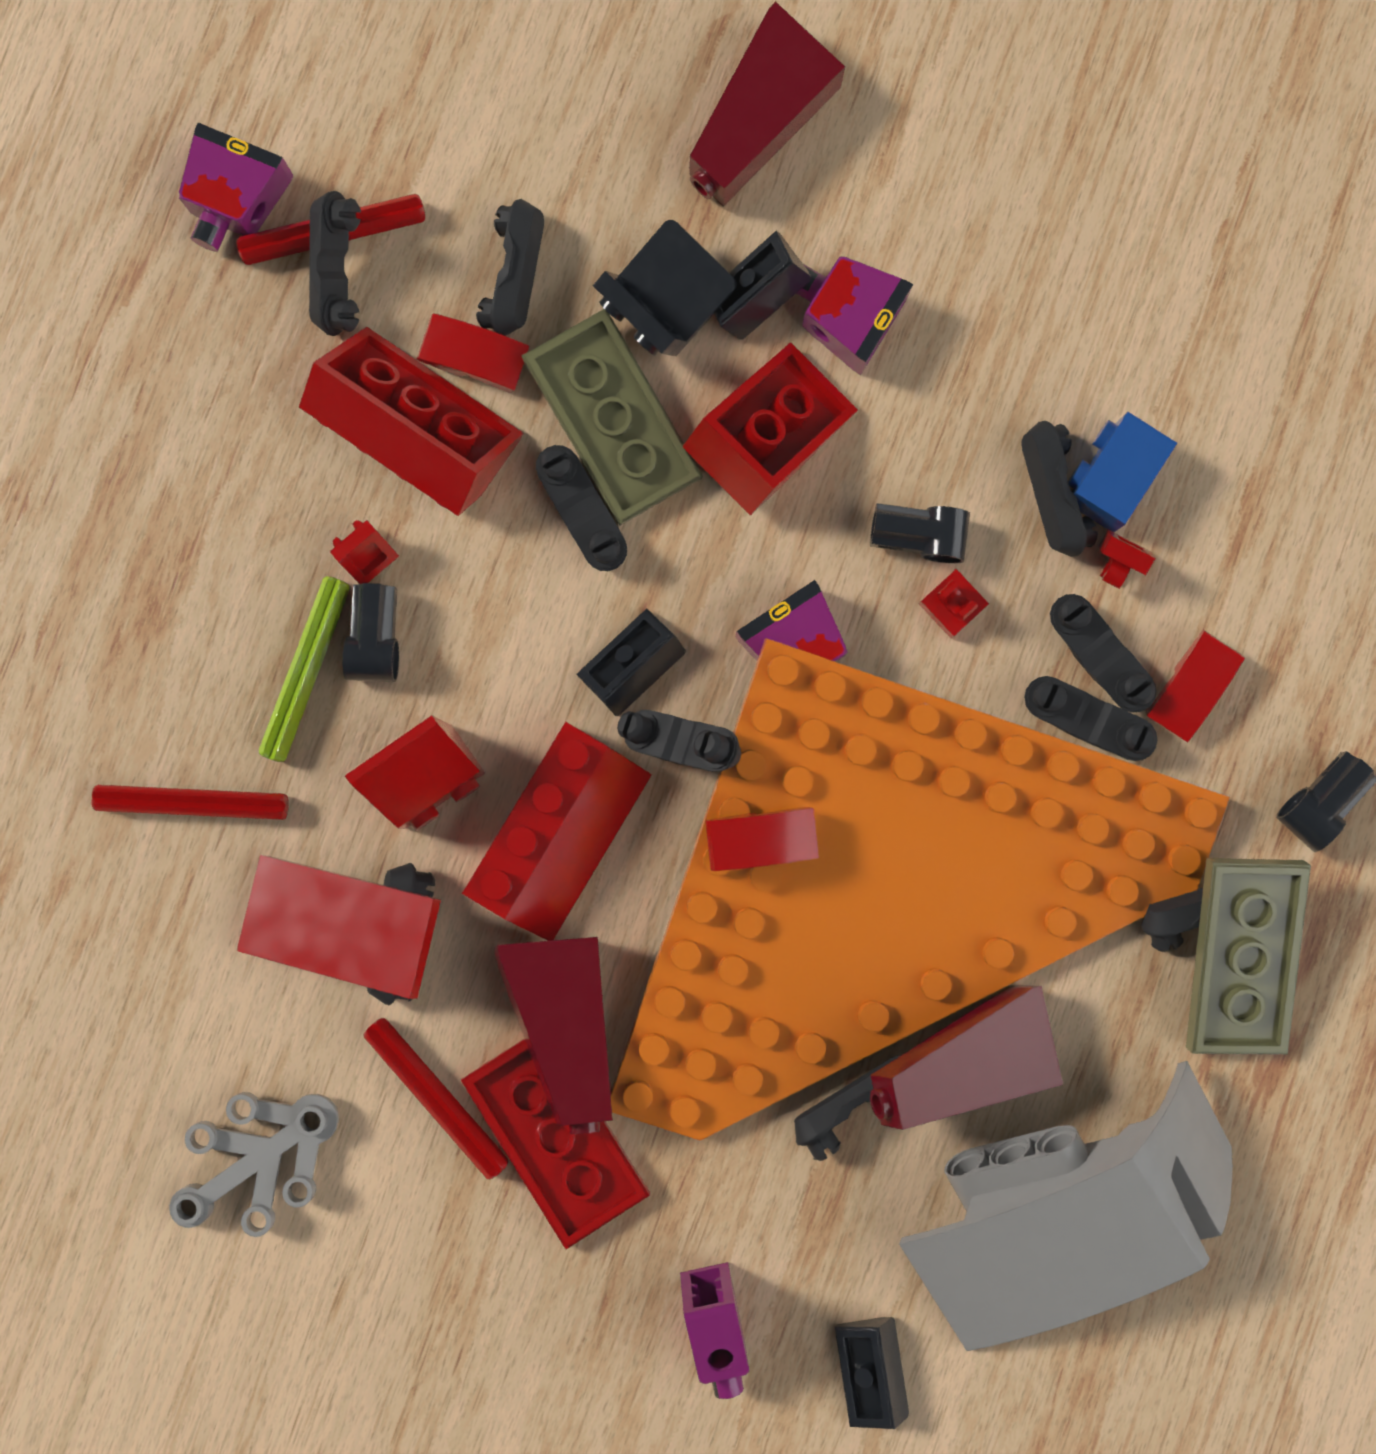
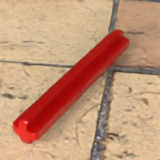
(296, 236)
(190, 802)
(436, 1098)

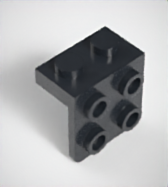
(667, 290)

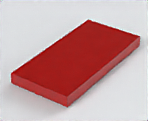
(339, 926)
(572, 1177)

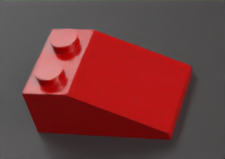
(769, 428)
(418, 774)

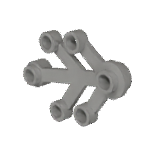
(261, 1156)

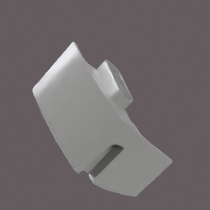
(1074, 1224)

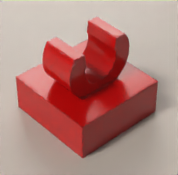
(363, 552)
(1123, 556)
(953, 603)

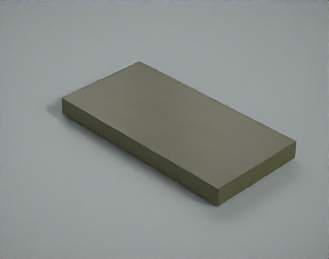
(612, 417)
(1247, 956)

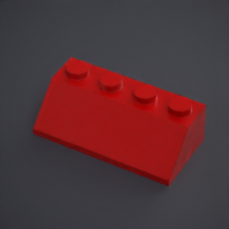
(409, 419)
(557, 833)

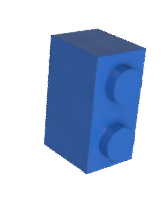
(1120, 470)

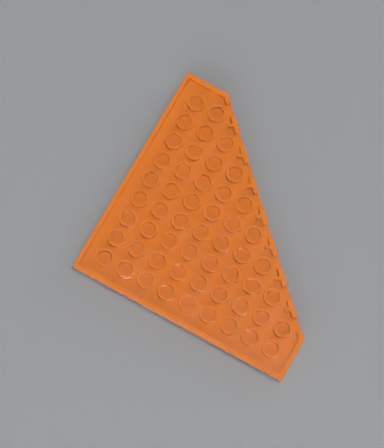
(940, 876)

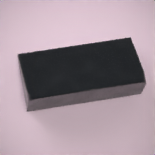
(764, 284)
(632, 662)
(872, 1373)

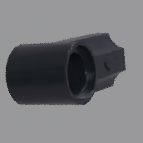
(934, 533)
(371, 648)
(1318, 810)

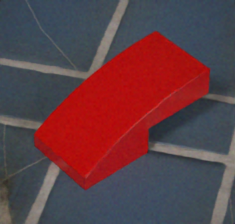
(472, 352)
(1195, 686)
(761, 839)

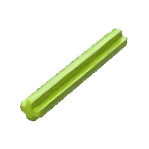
(304, 669)

